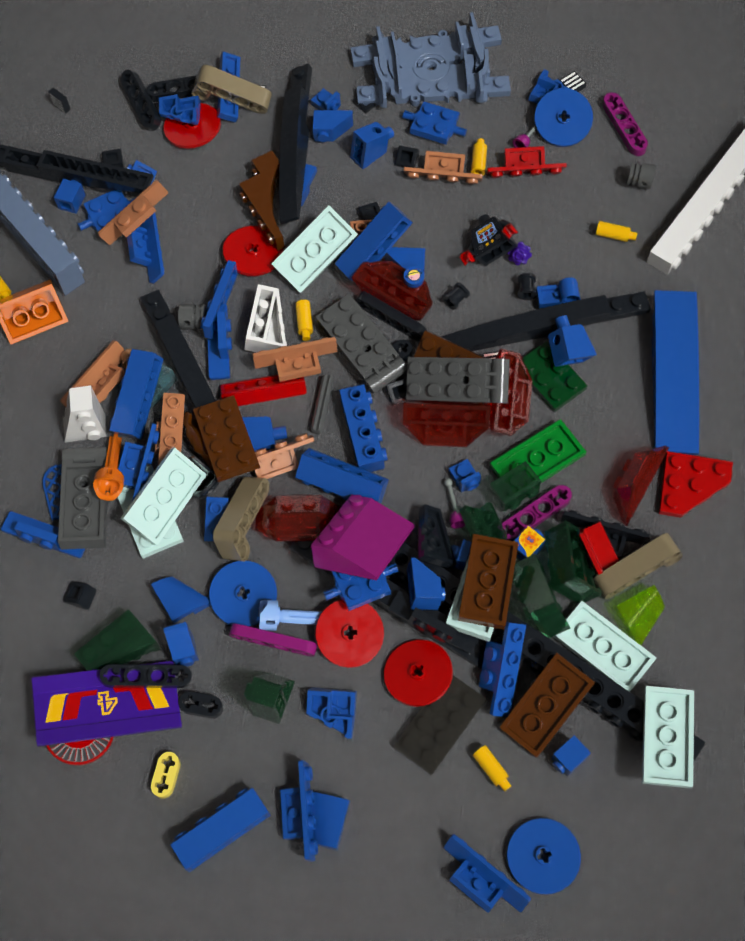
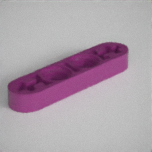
(628, 122)
(533, 511)
(273, 640)

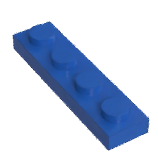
(230, 64)
(221, 295)

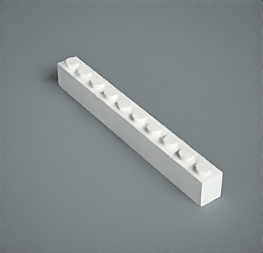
(700, 209)

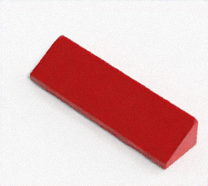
(263, 389)

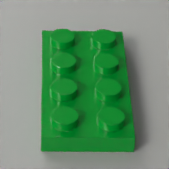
(544, 452)

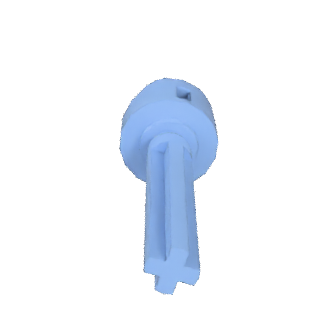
(271, 615)

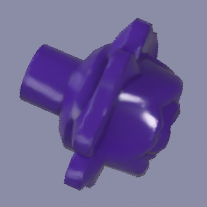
(520, 254)

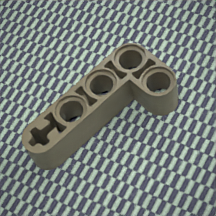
(231, 88)
(238, 517)
(638, 565)

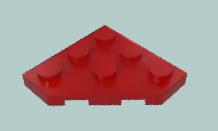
(691, 481)

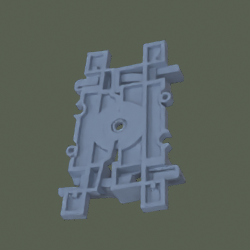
(410, 63)

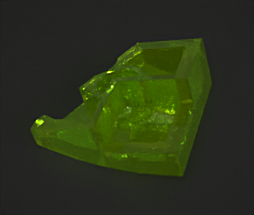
(641, 613)

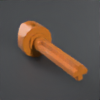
(110, 477)

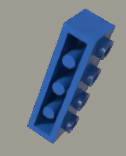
(375, 239)
(136, 394)
(362, 428)
(339, 477)
(220, 829)

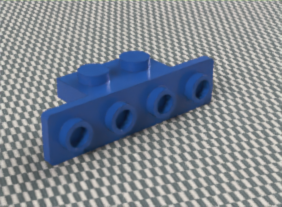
(146, 249)
(219, 348)
(135, 461)
(35, 531)
(501, 668)
(297, 812)
(482, 880)

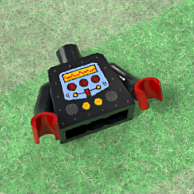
(490, 240)

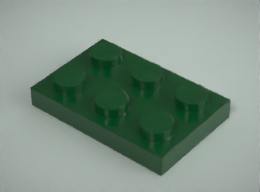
(552, 383)

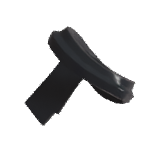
(209, 483)

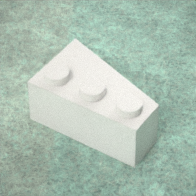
(266, 321)
(83, 416)

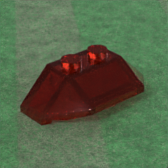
(386, 283)
(511, 416)
(446, 422)
(636, 480)
(295, 517)

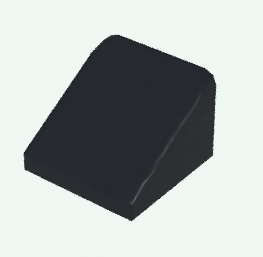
(407, 156)
(397, 391)
(80, 595)

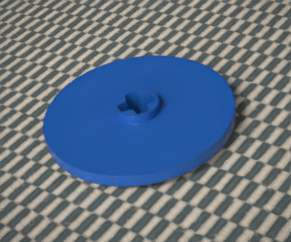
(552, 127)
(227, 586)
(560, 866)

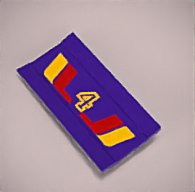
(82, 709)

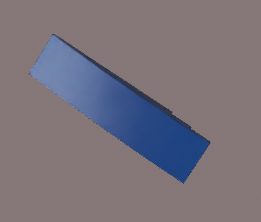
(676, 371)

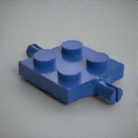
(434, 123)
(104, 209)
(358, 590)

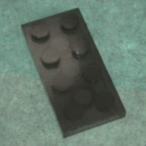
(439, 726)

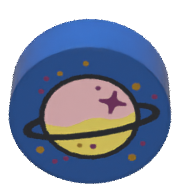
(413, 276)

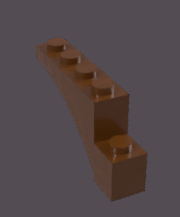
(259, 195)

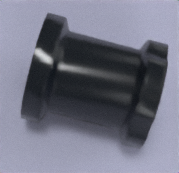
(526, 286)
(456, 296)

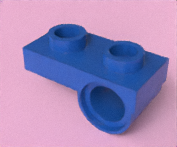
(563, 292)
(214, 510)

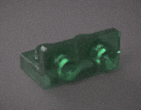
(516, 486)
(483, 521)

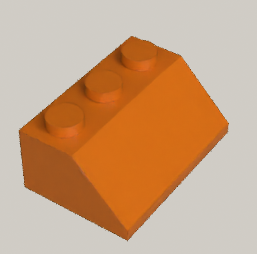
(31, 312)

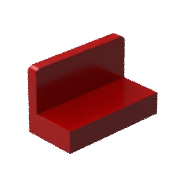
(598, 546)

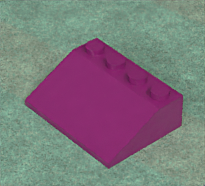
(360, 538)

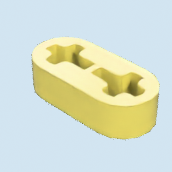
(160, 773)

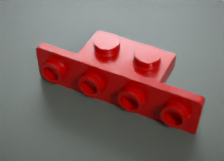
(525, 160)

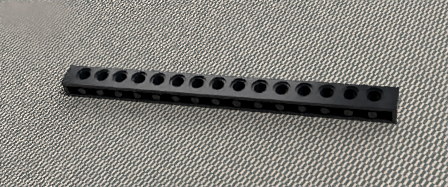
(607, 688)

